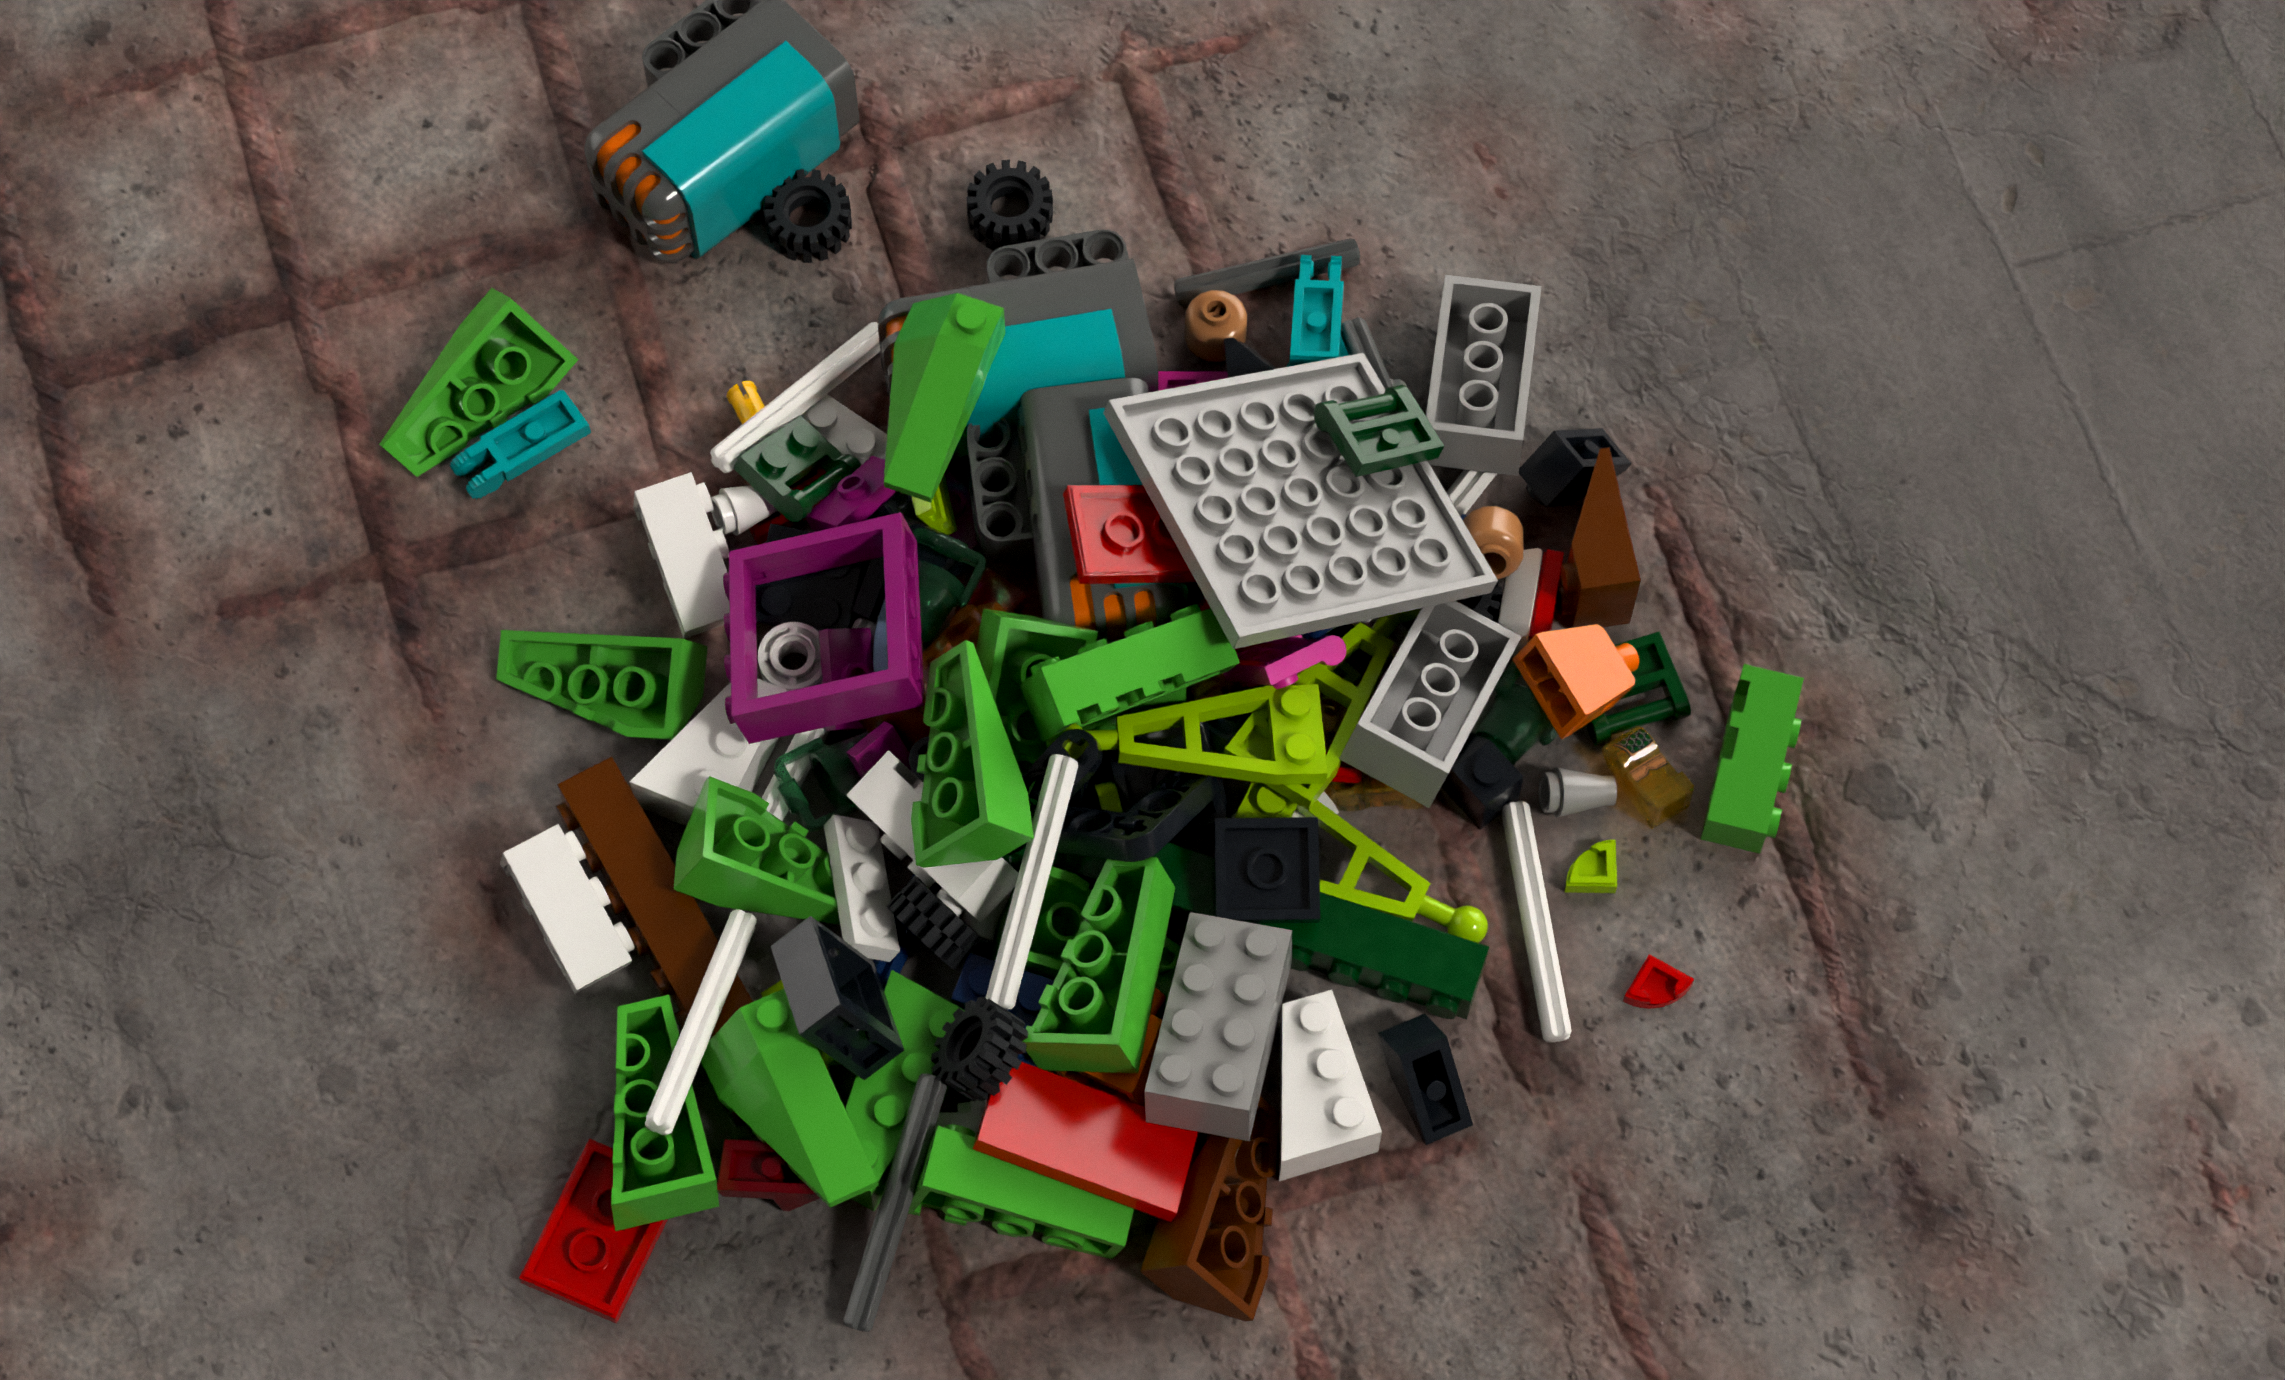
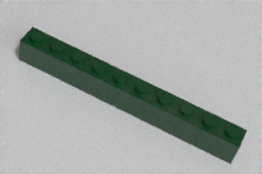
(1347, 944)

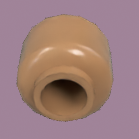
(1212, 319)
(1498, 538)

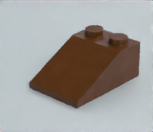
(1601, 567)

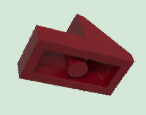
(757, 1171)

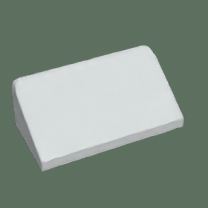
(1520, 596)

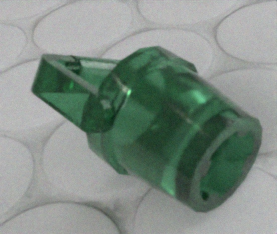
(939, 588)
(1515, 718)
(833, 772)

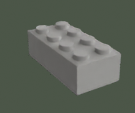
(1482, 373)
(1430, 699)
(1218, 1026)

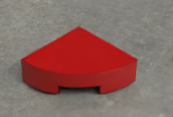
(1657, 985)

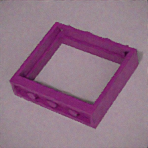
(841, 700)

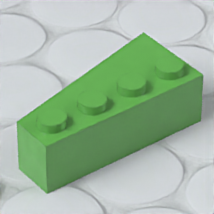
(1127, 672)
(1108, 977)
(883, 1100)
(654, 1172)

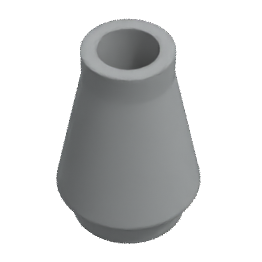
(1574, 791)

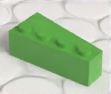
(1014, 1199)

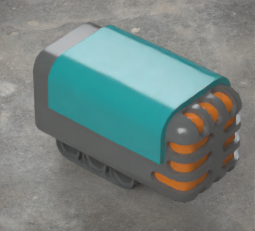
(721, 125)
(1058, 324)
(1058, 444)

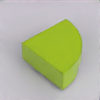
(1594, 870)

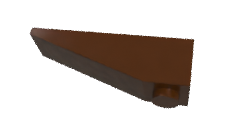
(1216, 1239)

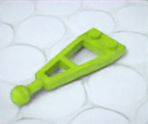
(1293, 729)
(1254, 736)
(1463, 921)

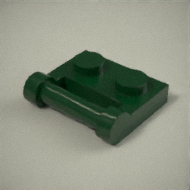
(1382, 442)
(786, 459)
(1653, 672)

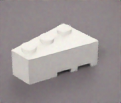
(686, 551)
(700, 750)
(887, 799)
(568, 907)
(1322, 1090)

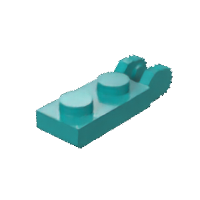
(1317, 313)
(521, 443)

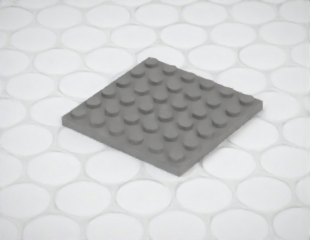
(1276, 514)

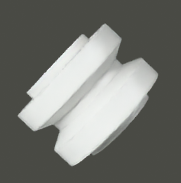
(788, 639)

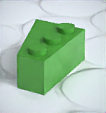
(1752, 760)

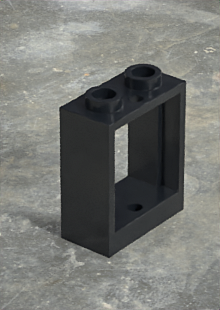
(837, 998)

